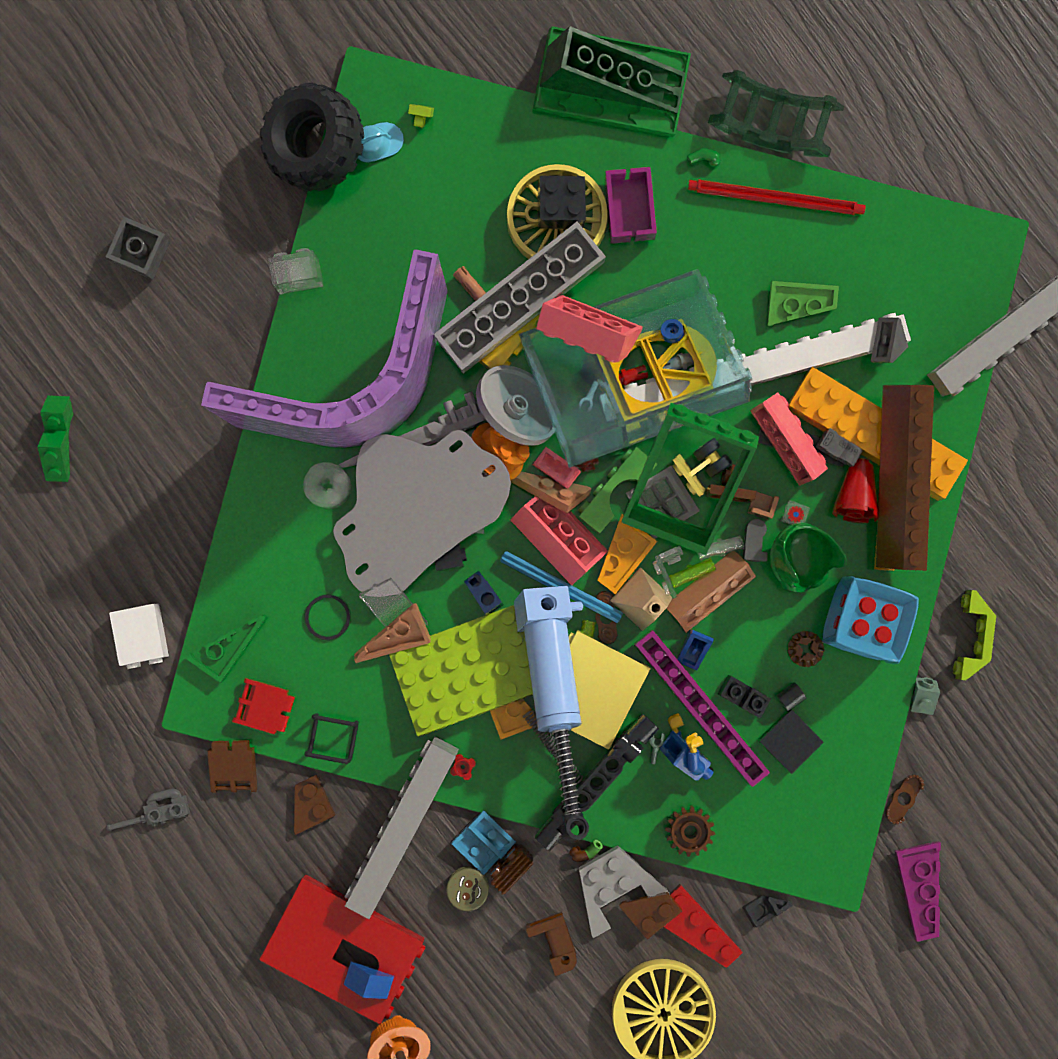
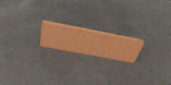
(710, 591)

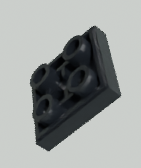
(791, 741)

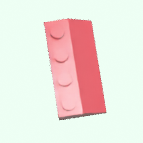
(588, 328)
(789, 439)
(559, 538)

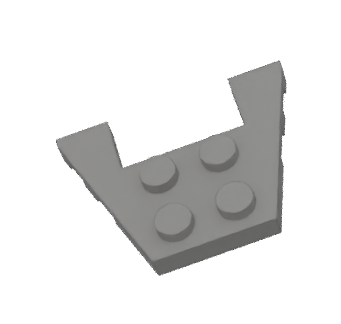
(609, 878)

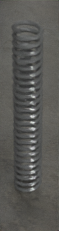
(550, 747)

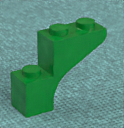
(55, 439)

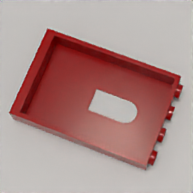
(312, 933)

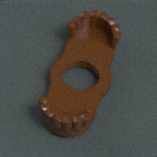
(607, 632)
(912, 785)

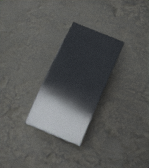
(744, 696)

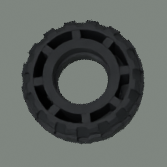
(291, 122)

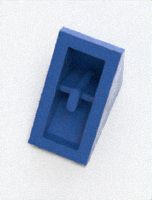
(694, 649)
(368, 981)

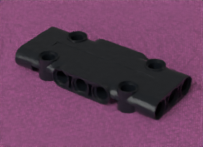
(624, 750)

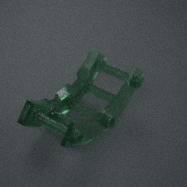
(768, 138)

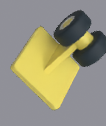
(715, 462)

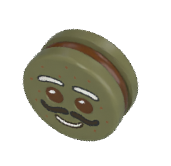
(467, 888)

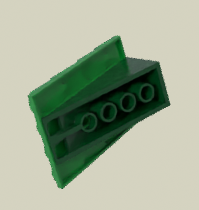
(611, 81)

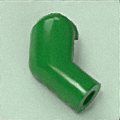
(704, 154)

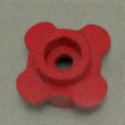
(468, 763)

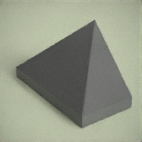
(889, 340)

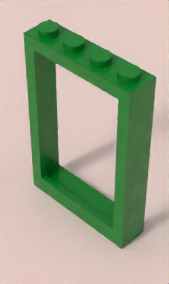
(671, 527)

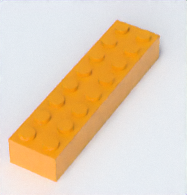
(832, 405)

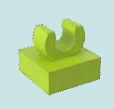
(420, 113)

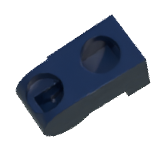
(483, 593)

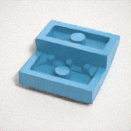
(483, 842)

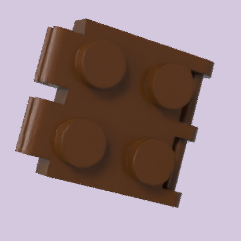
(232, 766)

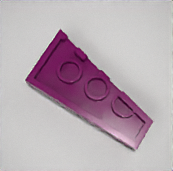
(920, 881)

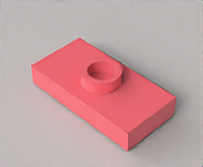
(556, 468)

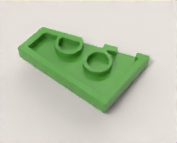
(799, 300)

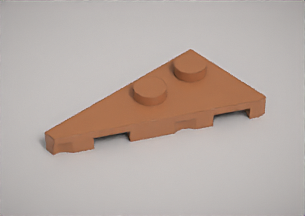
(401, 634)

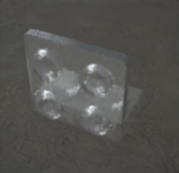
(670, 556)

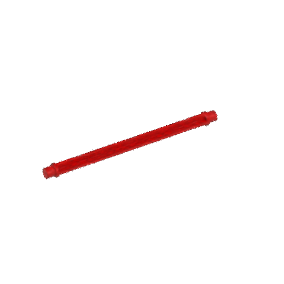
(779, 197)

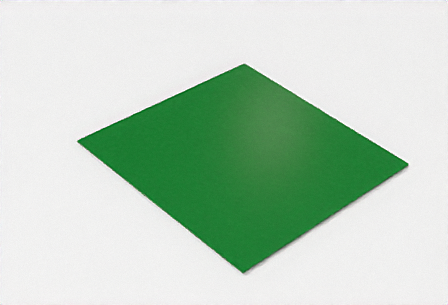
(450, 196)

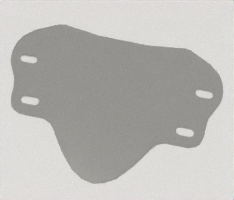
(417, 505)

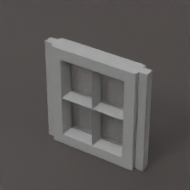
(667, 495)

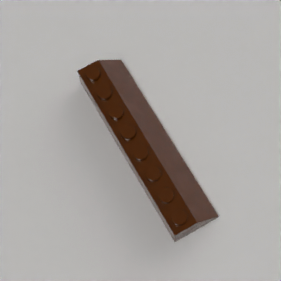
(904, 477)

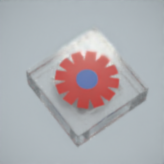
(794, 513)

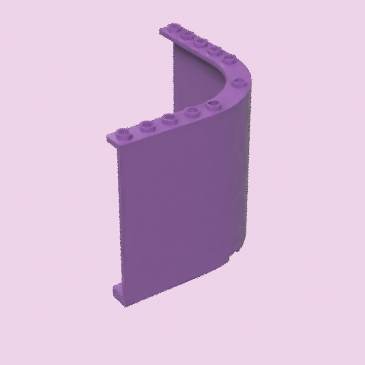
(377, 407)

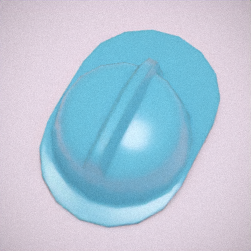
(380, 141)

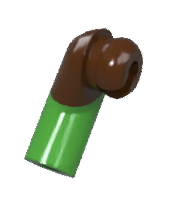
(587, 854)

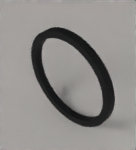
(307, 617)

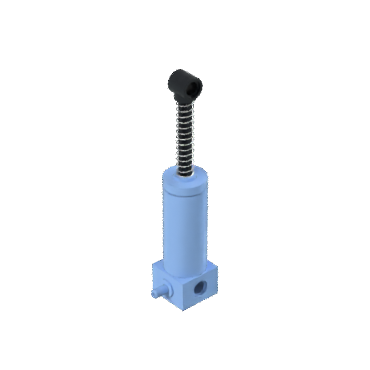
(544, 619)

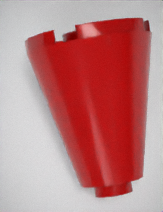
(858, 494)

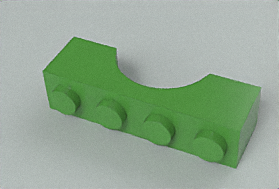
(598, 512)

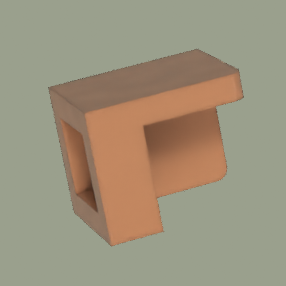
(763, 506)

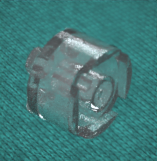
(321, 474)

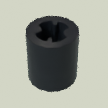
(791, 696)

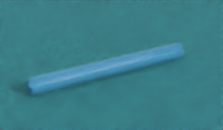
(552, 581)

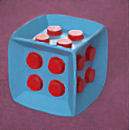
(870, 619)

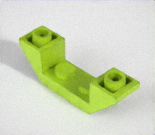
(974, 604)

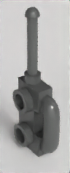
(154, 813)

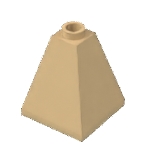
(641, 599)

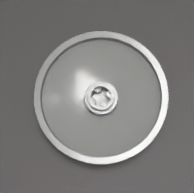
(514, 405)

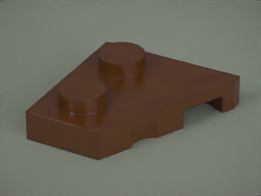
(310, 805)
(651, 912)

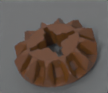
(795, 650)

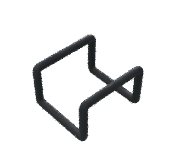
(316, 717)

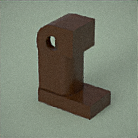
(558, 941)

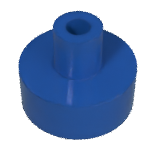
(669, 326)

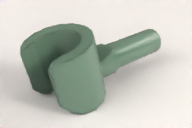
(656, 743)

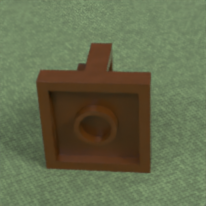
(741, 495)

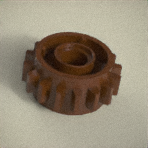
(690, 843)

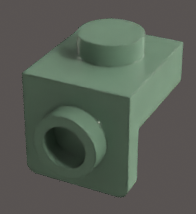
(925, 696)

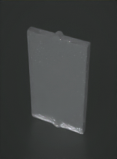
(386, 601)

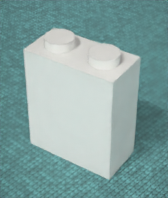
(139, 635)

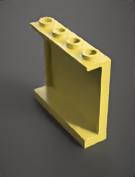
(604, 687)

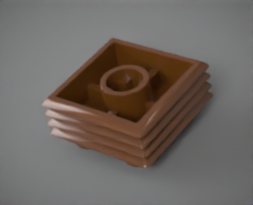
(515, 865)

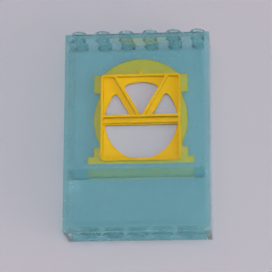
(584, 390)

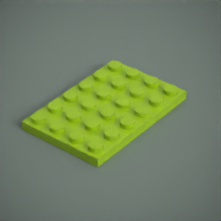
(464, 671)

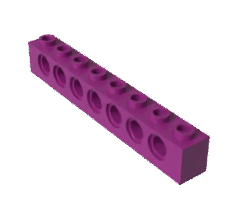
(701, 708)

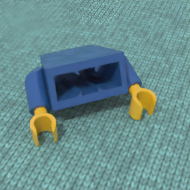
(684, 753)

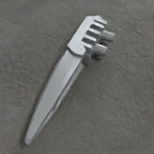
(454, 420)

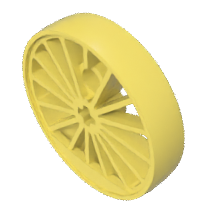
(599, 207)
(622, 1026)

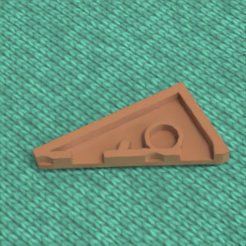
(551, 491)

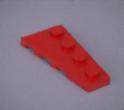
(701, 930)

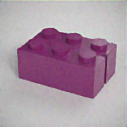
(630, 205)

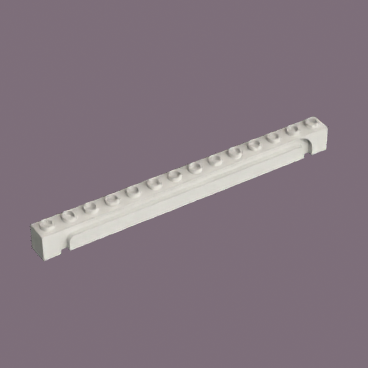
(787, 358)

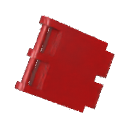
(264, 707)

